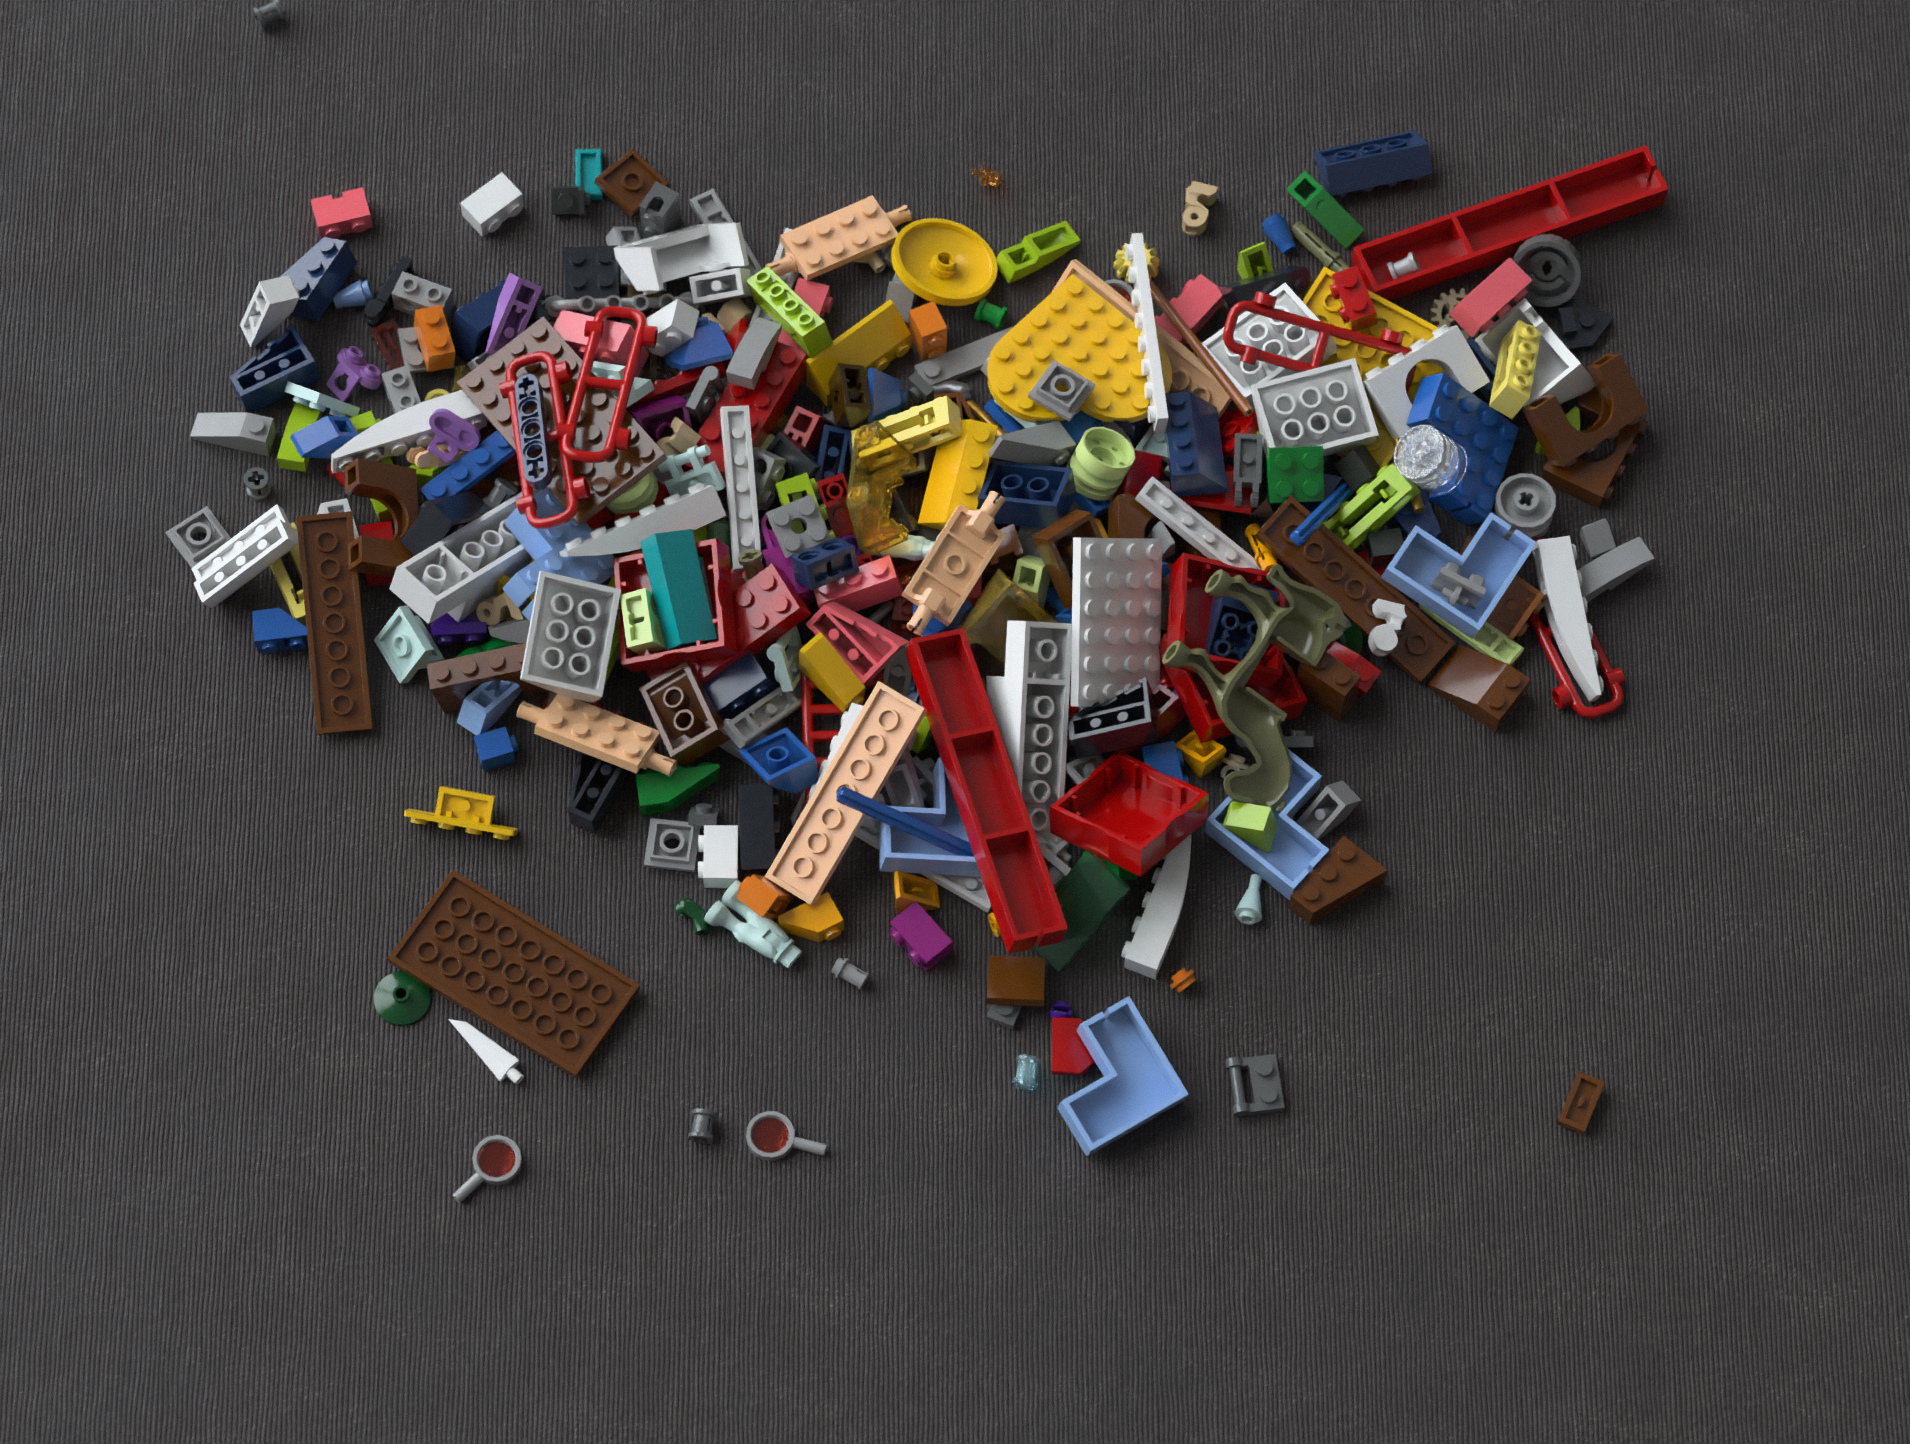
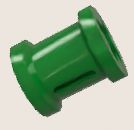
(991, 313)

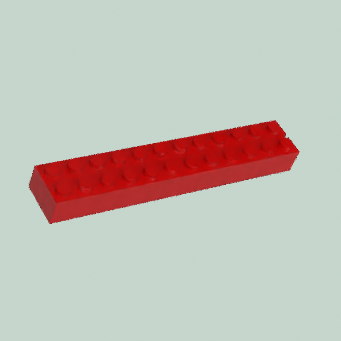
(1501, 225)
(986, 791)

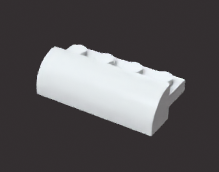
(244, 556)

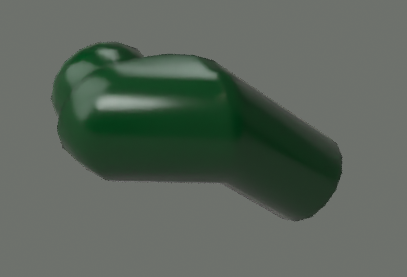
(695, 912)

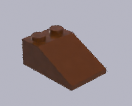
(1480, 686)
(684, 714)

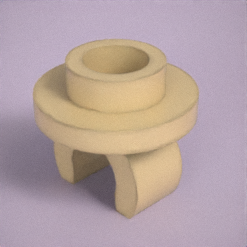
(1234, 762)

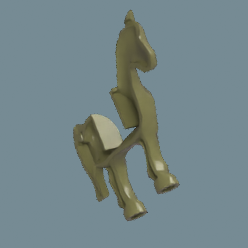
(1248, 715)

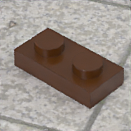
(1580, 1103)

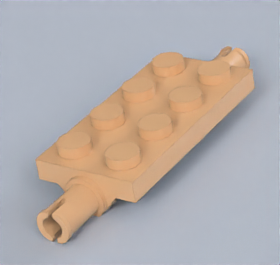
(839, 238)
(954, 563)
(598, 734)

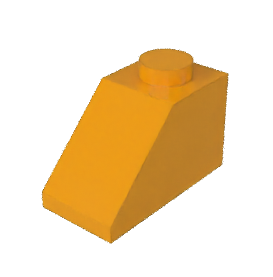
(813, 922)

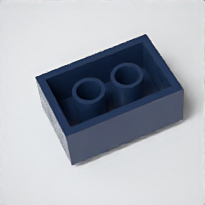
(1032, 493)

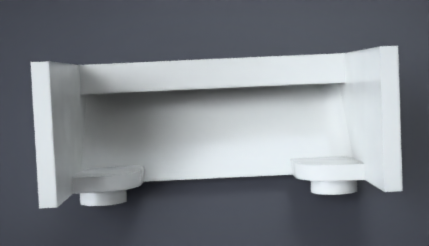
(681, 253)

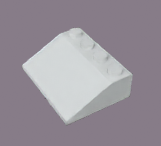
(1268, 336)
(1315, 409)
(570, 636)

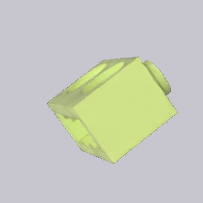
(641, 622)

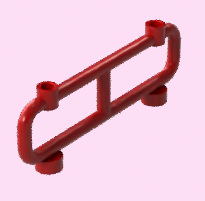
(1264, 306)
(618, 437)
(577, 488)
(1566, 693)

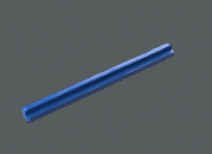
(1321, 514)
(904, 822)

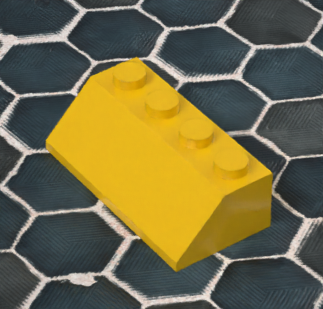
(868, 343)
(957, 473)

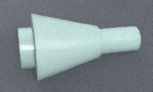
(1249, 908)

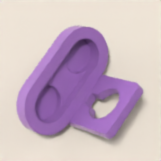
(357, 369)
(453, 432)

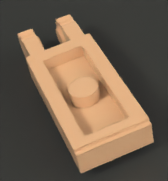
(426, 459)

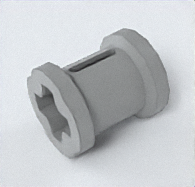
(1404, 267)

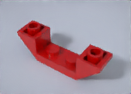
(834, 497)

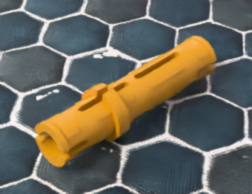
(1263, 556)

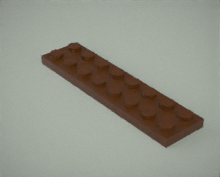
(1352, 583)
(334, 624)

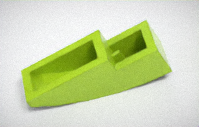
(1036, 251)
(300, 418)

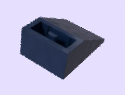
(1231, 627)

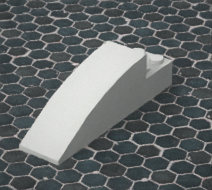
(462, 567)
(1033, 713)

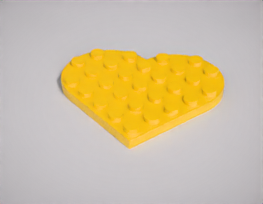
(1086, 337)

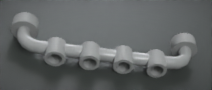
(585, 304)

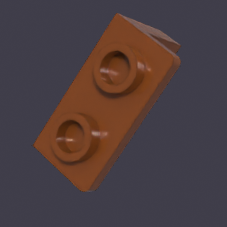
(1516, 607)

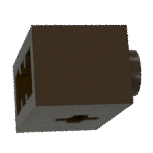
(849, 395)

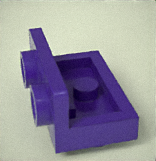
(448, 631)

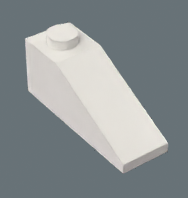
(269, 306)

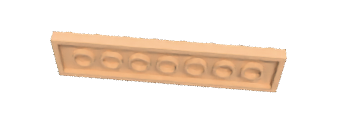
(1187, 369)
(861, 765)

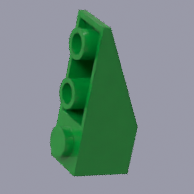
(1325, 210)
(663, 793)

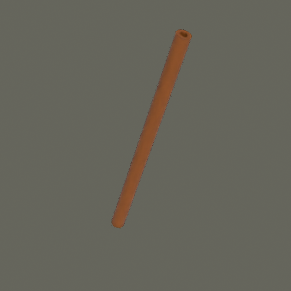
(1200, 350)

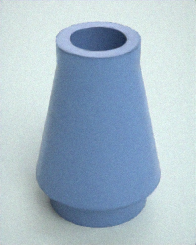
(354, 295)

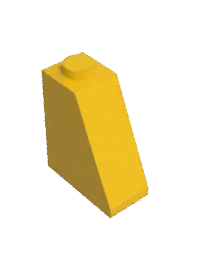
(830, 673)

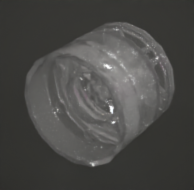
(1430, 459)

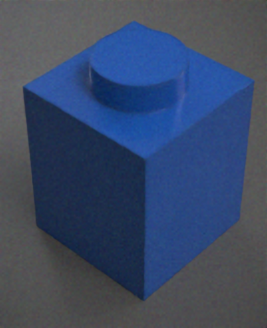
(495, 748)

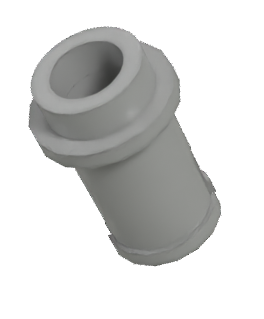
(849, 972)

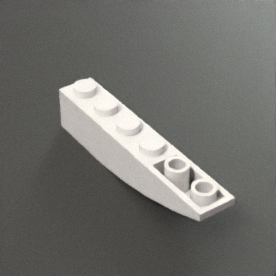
(404, 430)
(678, 513)
(1566, 610)
(1161, 914)

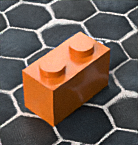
(928, 331)
(434, 338)
(764, 896)

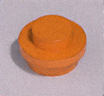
(1182, 979)

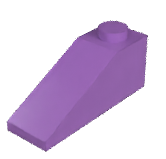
(512, 311)

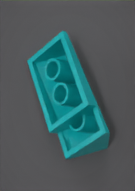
(679, 588)

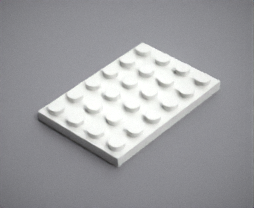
(1114, 616)

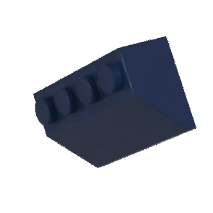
(1373, 163)
(1194, 446)

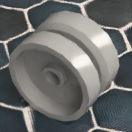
(1525, 504)

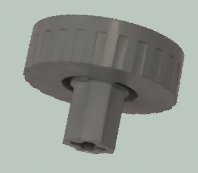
(1564, 262)

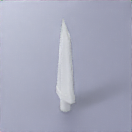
(493, 1055)

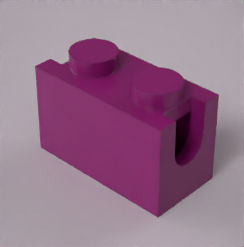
(920, 937)

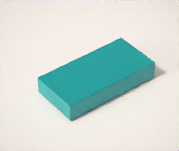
(588, 167)

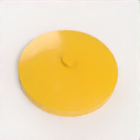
(944, 262)

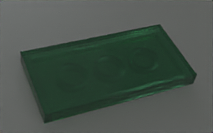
(1086, 900)

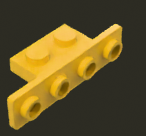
(465, 810)

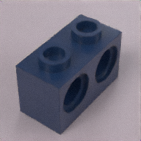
(824, 563)

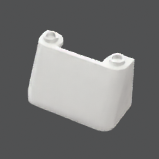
(1556, 367)

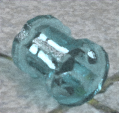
(1026, 1072)

